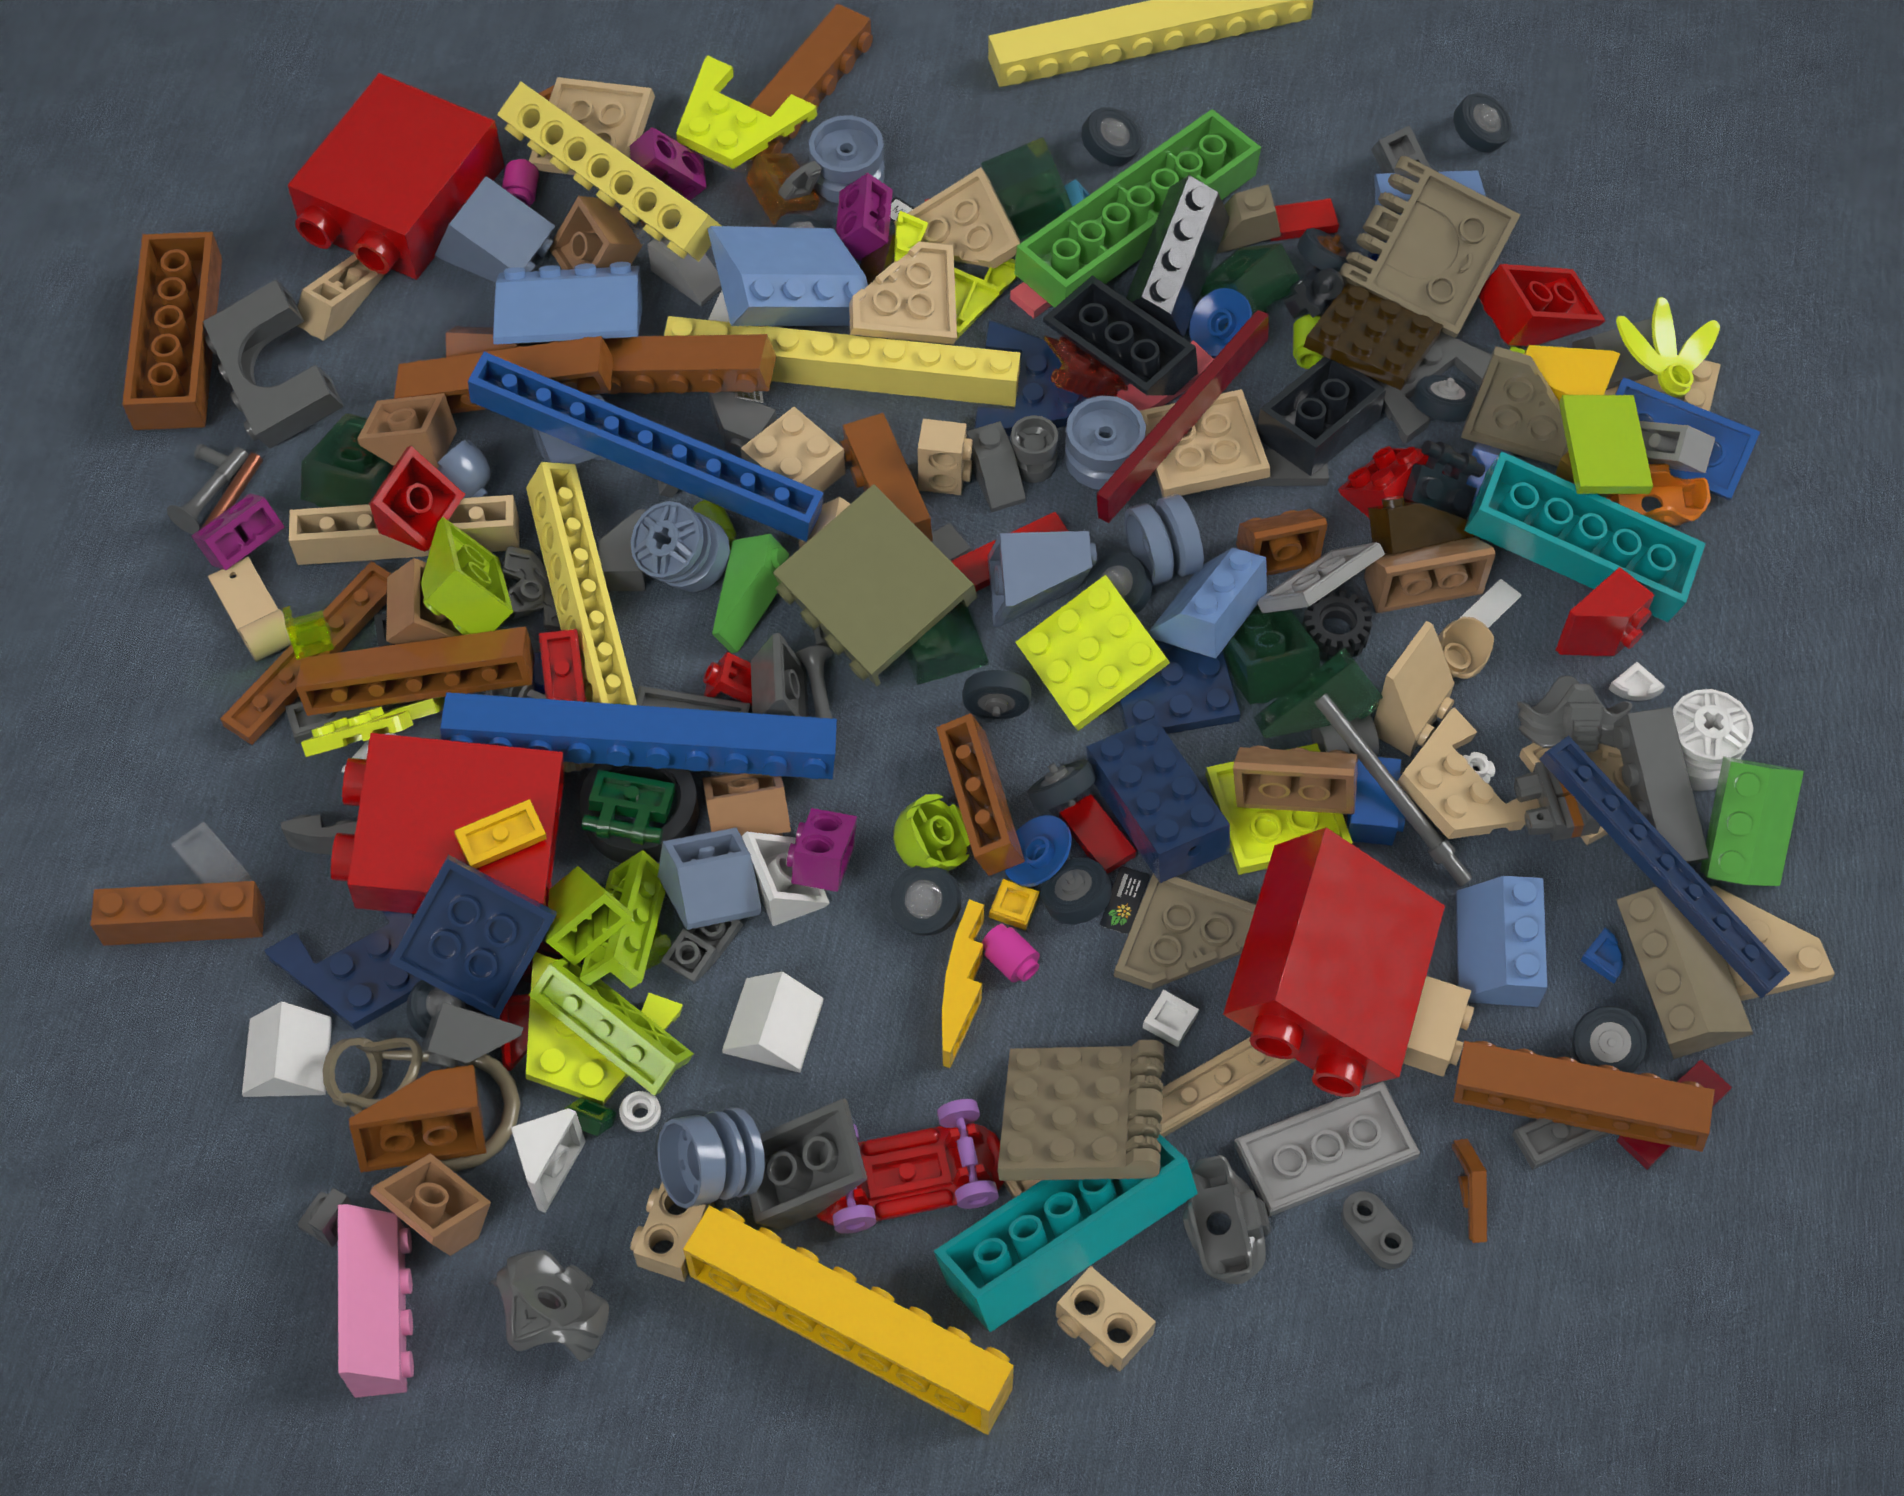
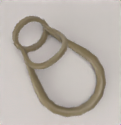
(416, 1056)

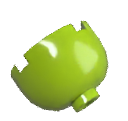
(931, 834)

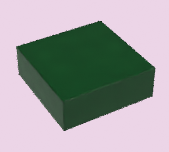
(593, 1116)

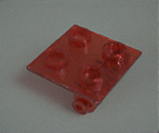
(1082, 372)

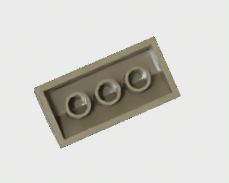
(1683, 975)

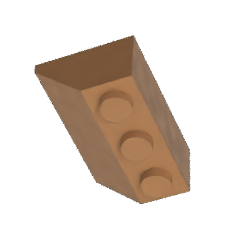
(1429, 574)
(1296, 779)

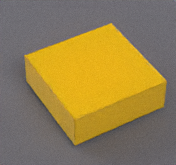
(1014, 904)

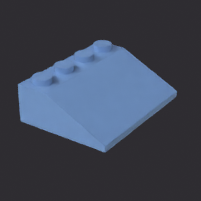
(785, 275)
(567, 303)

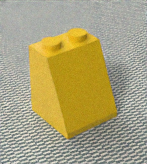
(1574, 369)

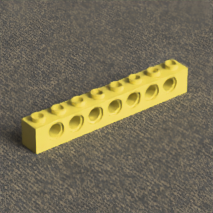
(592, 157)
(579, 581)

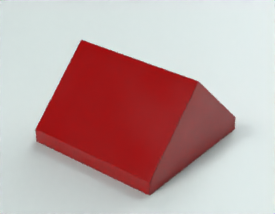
(414, 501)

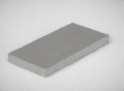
(1326, 1149)

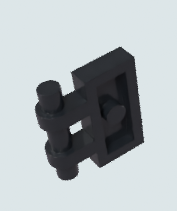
(1438, 490)

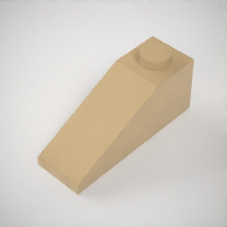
(335, 297)

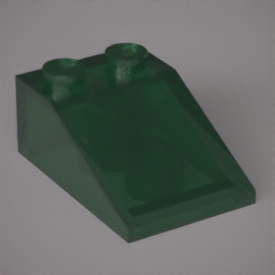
(1028, 186)
(342, 470)
(1270, 655)
(1337, 677)

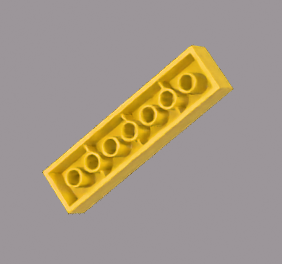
(850, 1318)

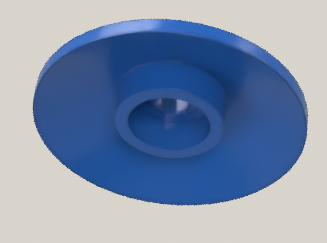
(1213, 314)
(1045, 848)

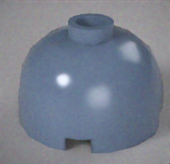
(466, 468)

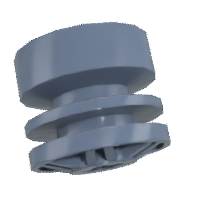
(680, 546)
(710, 1157)

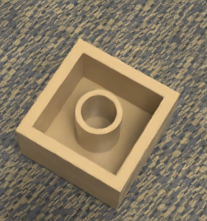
(797, 451)

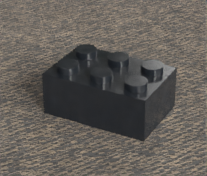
(1320, 414)

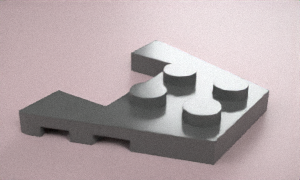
(1443, 355)

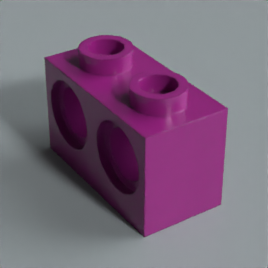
(670, 162)
(864, 215)
(238, 531)
(822, 849)

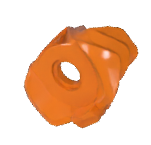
(1679, 498)

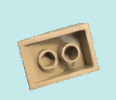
(1415, 693)

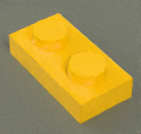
(500, 834)

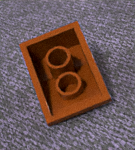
(425, 1117)

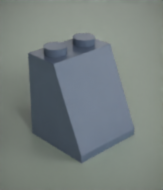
(495, 233)
(1035, 570)

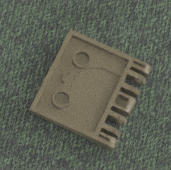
(1435, 249)
(1082, 1113)

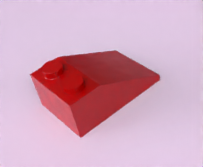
(1538, 304)

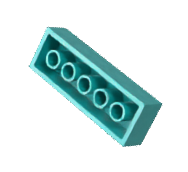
(1582, 533)
(1054, 1235)

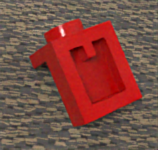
(730, 676)

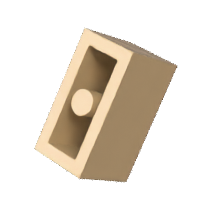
(1437, 1025)

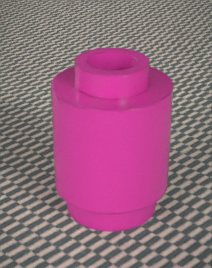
(521, 180)
(1010, 953)

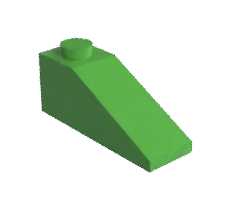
(747, 588)

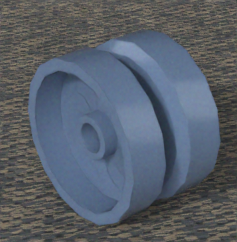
(845, 151)
(1101, 438)
(1165, 538)

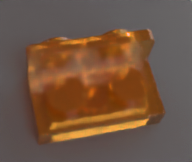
(766, 178)

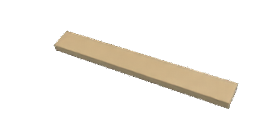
(1202, 1090)

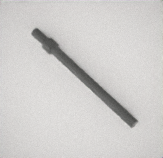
(1440, 849)

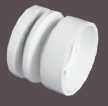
(1708, 728)

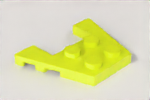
(728, 128)
(971, 293)
(346, 731)
(567, 1061)

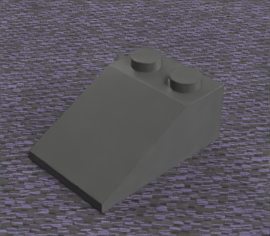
(808, 1166)

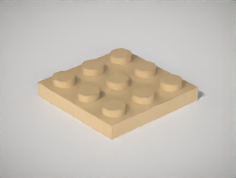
(607, 109)
(1215, 452)

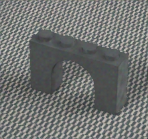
(238, 337)

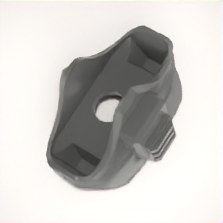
(1570, 711)
(1241, 1250)
(550, 1304)

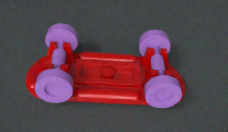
(922, 1171)

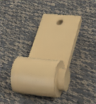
(251, 609)

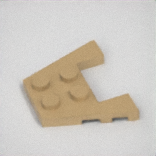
(1451, 789)

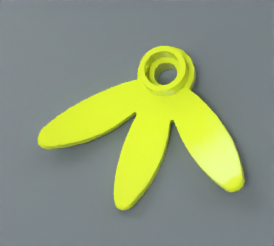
(1672, 369)

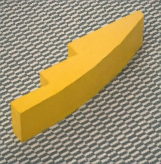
(961, 992)

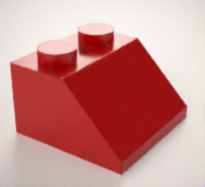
(1607, 618)

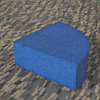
(1604, 956)

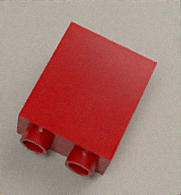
(394, 176)
(421, 792)
(1334, 962)

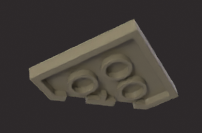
(1517, 410)
(1182, 932)

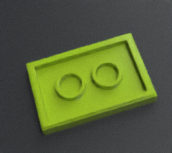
(1605, 444)

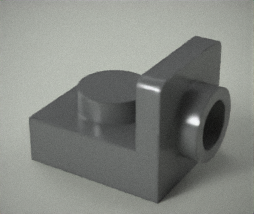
(322, 1216)

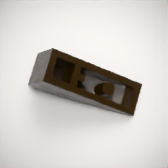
(1412, 525)

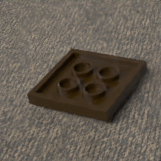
(1373, 336)

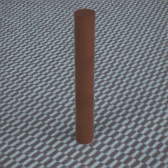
(236, 486)

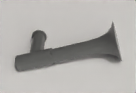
(186, 515)
(814, 661)

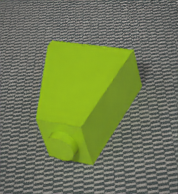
(584, 915)

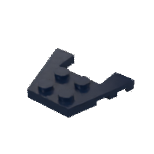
(1035, 390)
(356, 980)

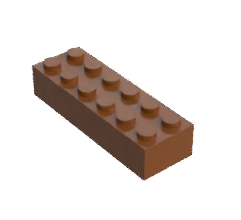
(167, 347)

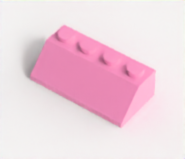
(373, 1301)

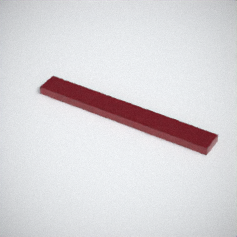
(1182, 416)

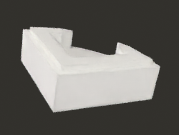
(1636, 684)

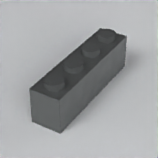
(1660, 780)

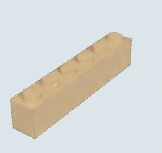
(352, 535)

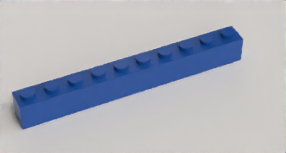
(645, 446)
(647, 735)

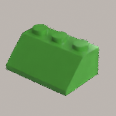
(1751, 822)

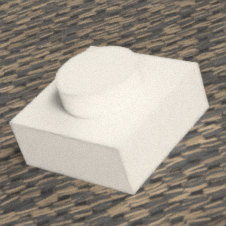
(1170, 1018)

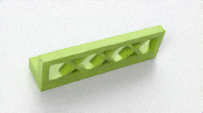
(627, 951)
(611, 1025)

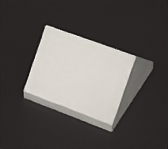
(773, 878)
(773, 1021)
(286, 1052)
(548, 1152)

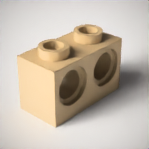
(944, 457)
(665, 1226)
(1113, 1312)

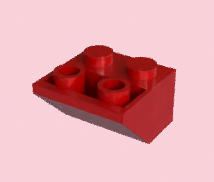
(1381, 477)

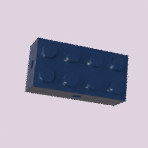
(1159, 800)

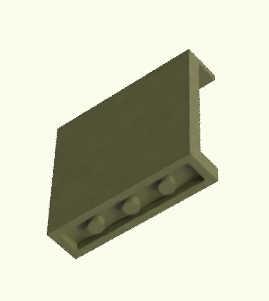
(872, 583)

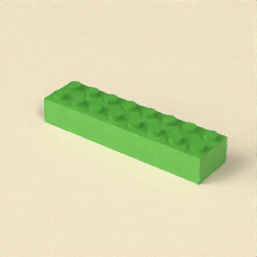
(1115, 222)

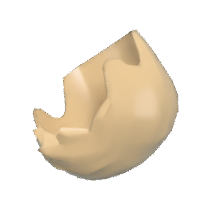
(1466, 646)

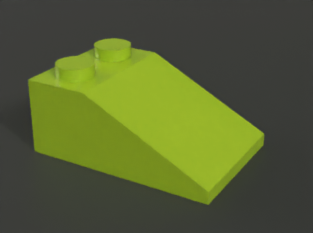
(464, 582)

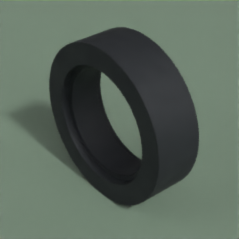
(679, 825)

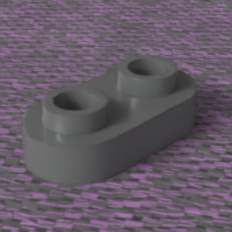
(1374, 1229)

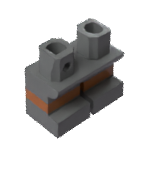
(1558, 811)

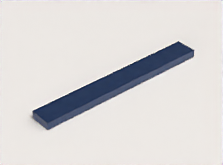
(1665, 866)

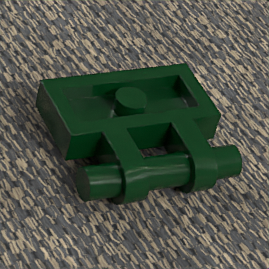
(629, 797)

